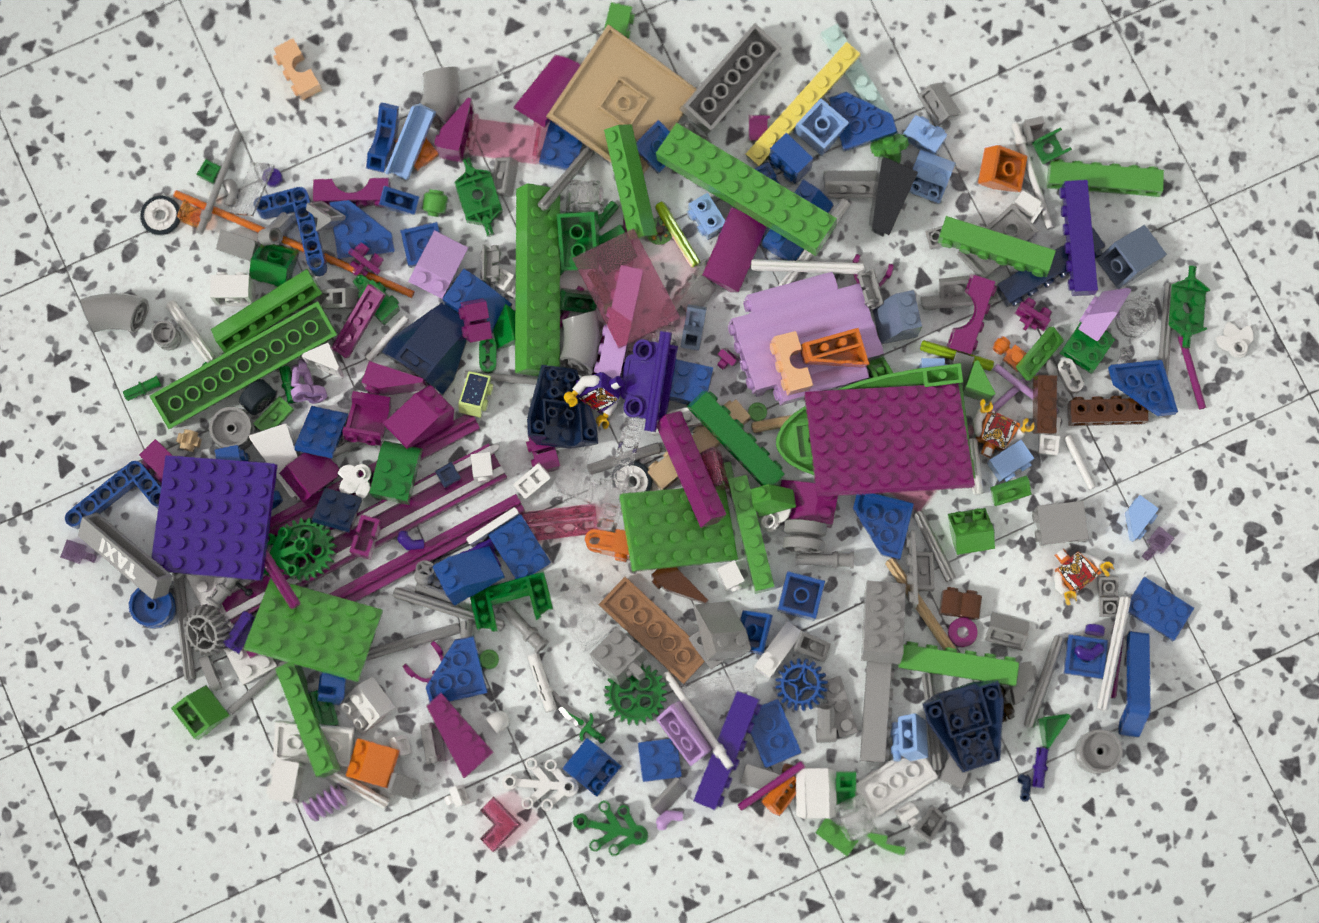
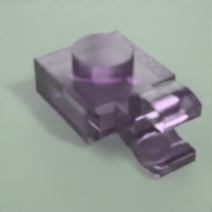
(1158, 542)
(76, 552)

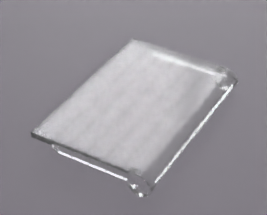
(252, 189)

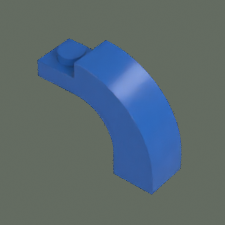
(385, 136)

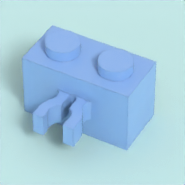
(925, 135)

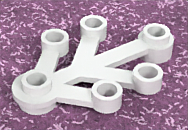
(543, 784)

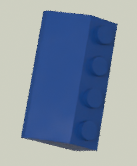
(780, 245)

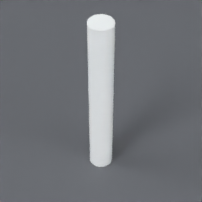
(385, 340)
(1079, 462)

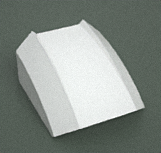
(816, 793)

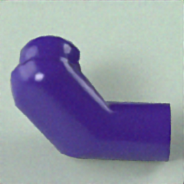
(408, 543)
(1088, 654)

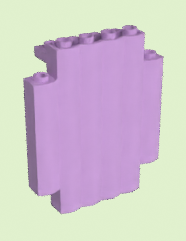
(814, 311)

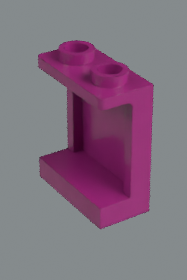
(367, 418)
(309, 474)

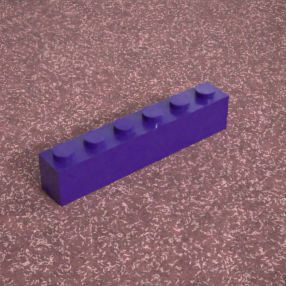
(1079, 238)
(732, 738)

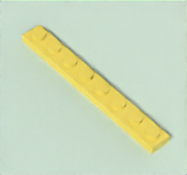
(804, 102)

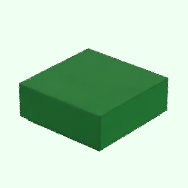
(209, 171)

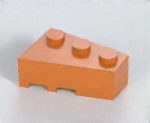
(836, 350)

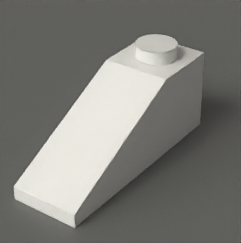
(777, 650)

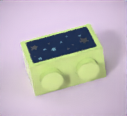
(474, 394)

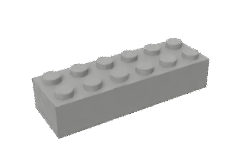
(730, 78)

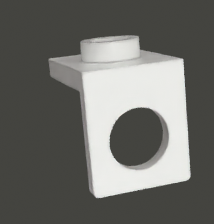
(1029, 205)

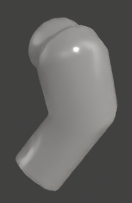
(233, 192)

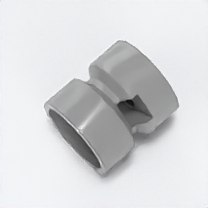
(166, 335)

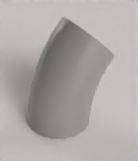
(441, 94)
(115, 311)
(581, 343)

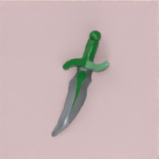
(576, 718)

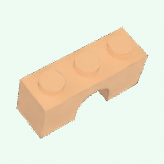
(289, 56)
(793, 379)

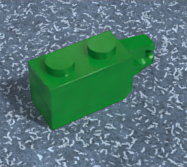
(389, 305)

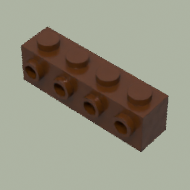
(1105, 411)

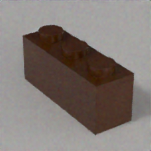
(1045, 404)

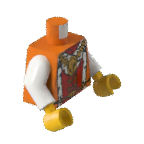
(997, 430)
(1077, 572)

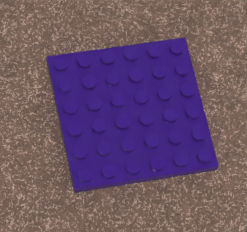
(214, 517)

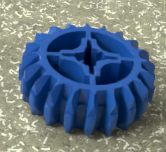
(802, 676)

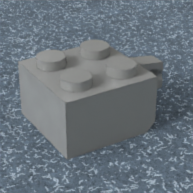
(619, 657)

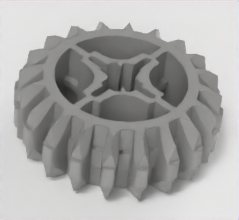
(206, 629)

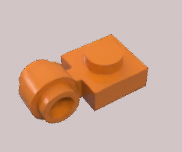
(1013, 355)

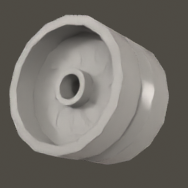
(226, 420)
(804, 536)
(1109, 747)

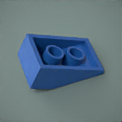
(468, 288)
(468, 573)

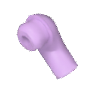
(666, 817)

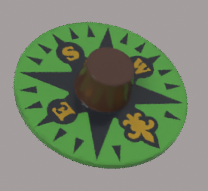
(663, 234)

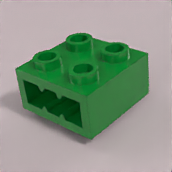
(1085, 350)

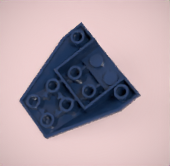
(431, 347)
(552, 419)
(968, 722)

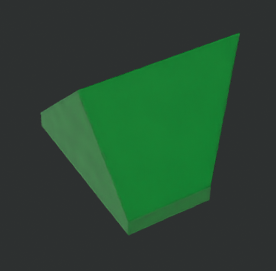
(505, 328)
(1051, 727)

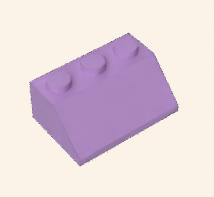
(1102, 312)
(684, 733)

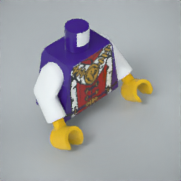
(599, 393)

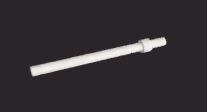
(1021, 142)
(718, 749)

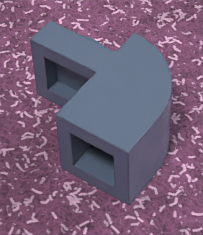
(693, 327)

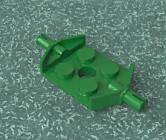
(483, 210)
(1193, 293)

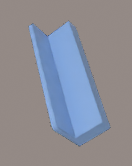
(410, 141)

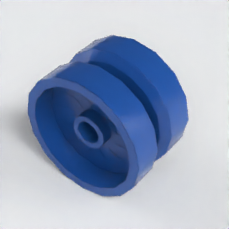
(155, 618)

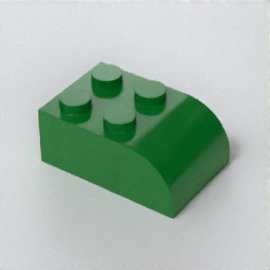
(395, 472)

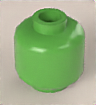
(434, 202)

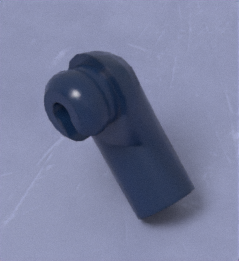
(1025, 791)

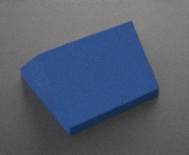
(757, 629)

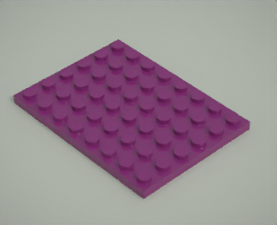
(888, 440)

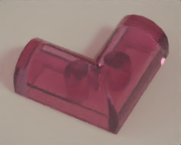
(504, 824)

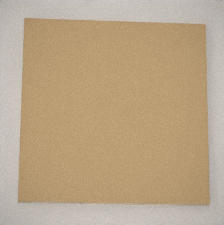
(619, 87)

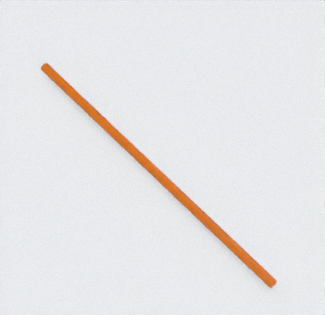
(292, 243)

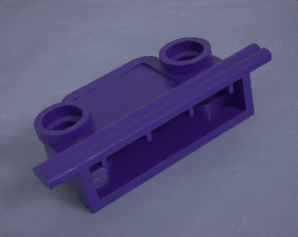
(649, 379)

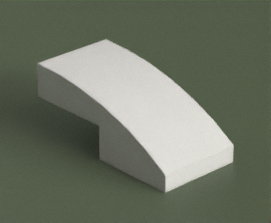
(506, 284)
(1050, 443)
(532, 480)

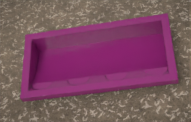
(546, 89)
(734, 250)

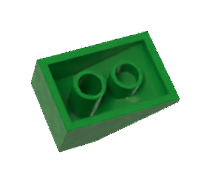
(576, 233)

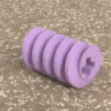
(325, 803)

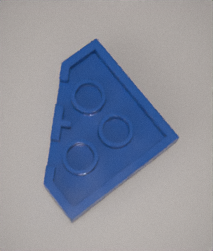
(865, 121)
(359, 228)
(1146, 384)
(884, 521)
(459, 672)

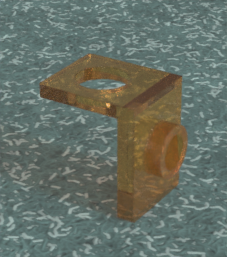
(190, 215)

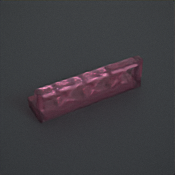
(558, 518)

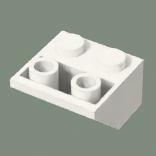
(366, 705)

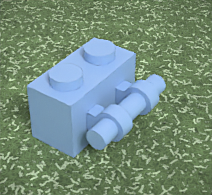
(909, 738)

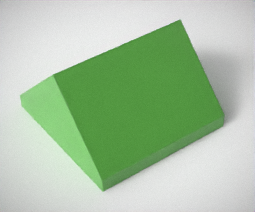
(978, 385)

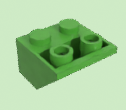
(971, 531)
(200, 712)

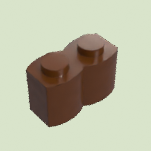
(960, 604)

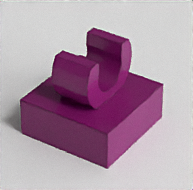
(727, 358)

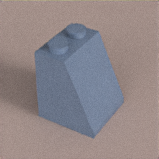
(1131, 256)
(898, 318)

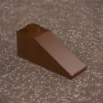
(675, 582)

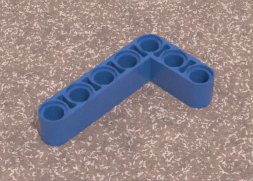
(304, 223)
(116, 492)
(1138, 685)

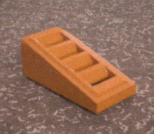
(773, 801)

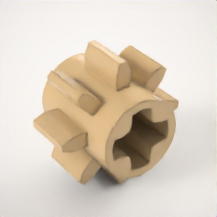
(188, 440)

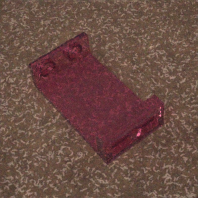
(503, 140)

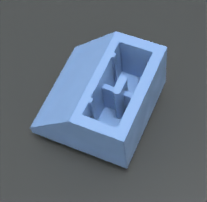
(932, 176)

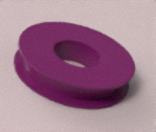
(969, 625)

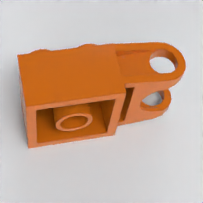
(610, 543)

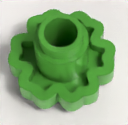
(890, 147)

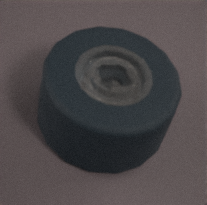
(257, 397)

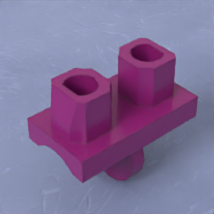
(359, 253)
(1031, 317)

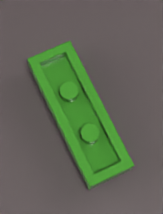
(1039, 353)

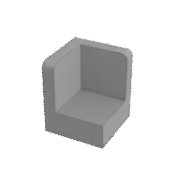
(1033, 129)

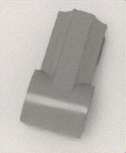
(276, 230)
(826, 723)

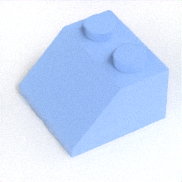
(821, 127)

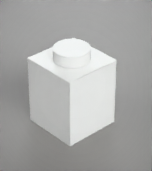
(482, 467)
(731, 576)

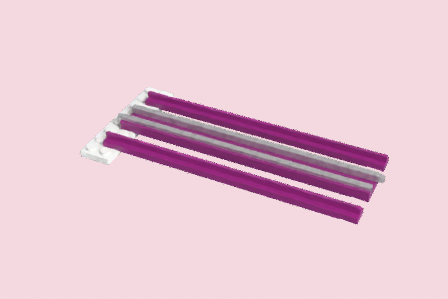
(427, 502)

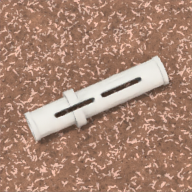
(542, 682)

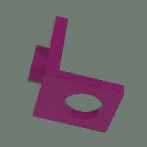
(757, 126)

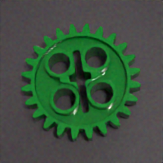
(318, 538)
(636, 711)

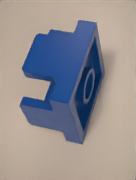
(331, 688)

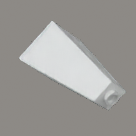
(277, 447)

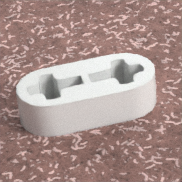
(1074, 373)

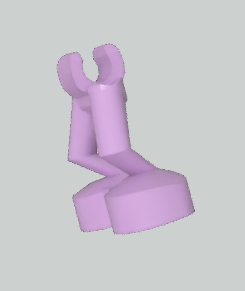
(306, 391)

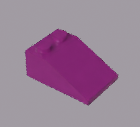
(454, 134)
(388, 381)
(420, 417)
(809, 505)

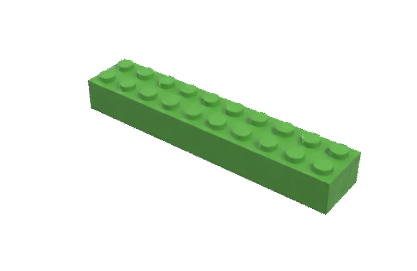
(746, 189)
(536, 282)
(243, 365)

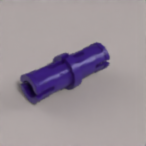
(1040, 767)

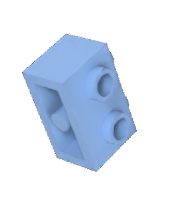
(706, 215)
(1011, 460)

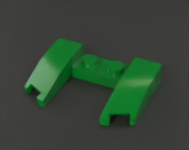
(531, 585)

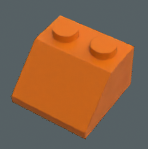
(1002, 169)
(372, 763)

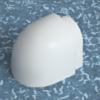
(499, 721)

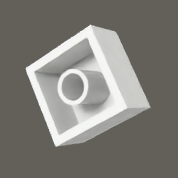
(232, 290)
(285, 781)

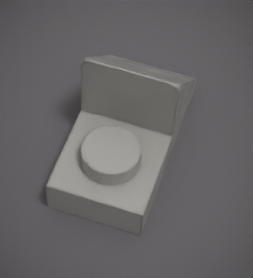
(327, 216)
(812, 646)
(930, 824)

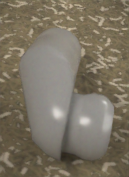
(1051, 368)

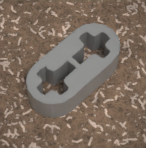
(210, 672)

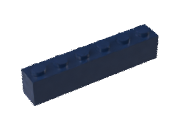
(1025, 283)

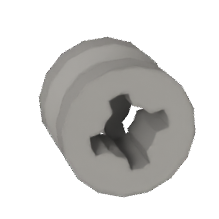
(424, 572)

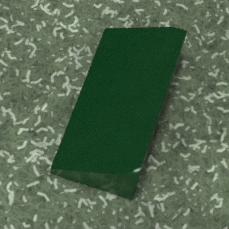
(576, 301)

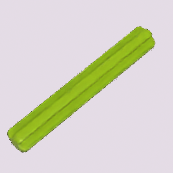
(677, 234)
(949, 353)

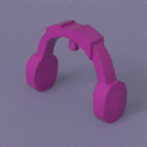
(887, 276)
(411, 673)

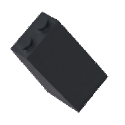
(889, 194)

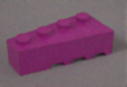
(461, 739)

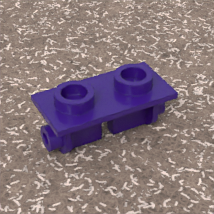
(240, 632)

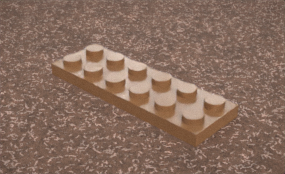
(652, 629)

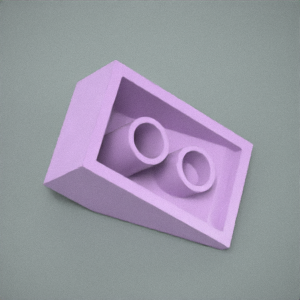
(438, 264)

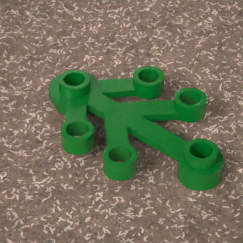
(277, 554)
(614, 829)

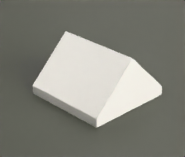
(323, 359)

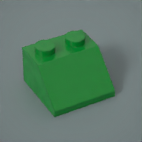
(273, 264)

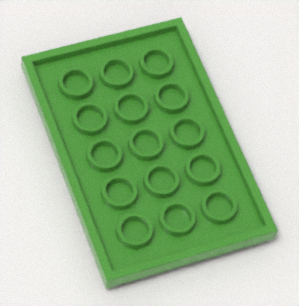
(666, 532)
(318, 634)

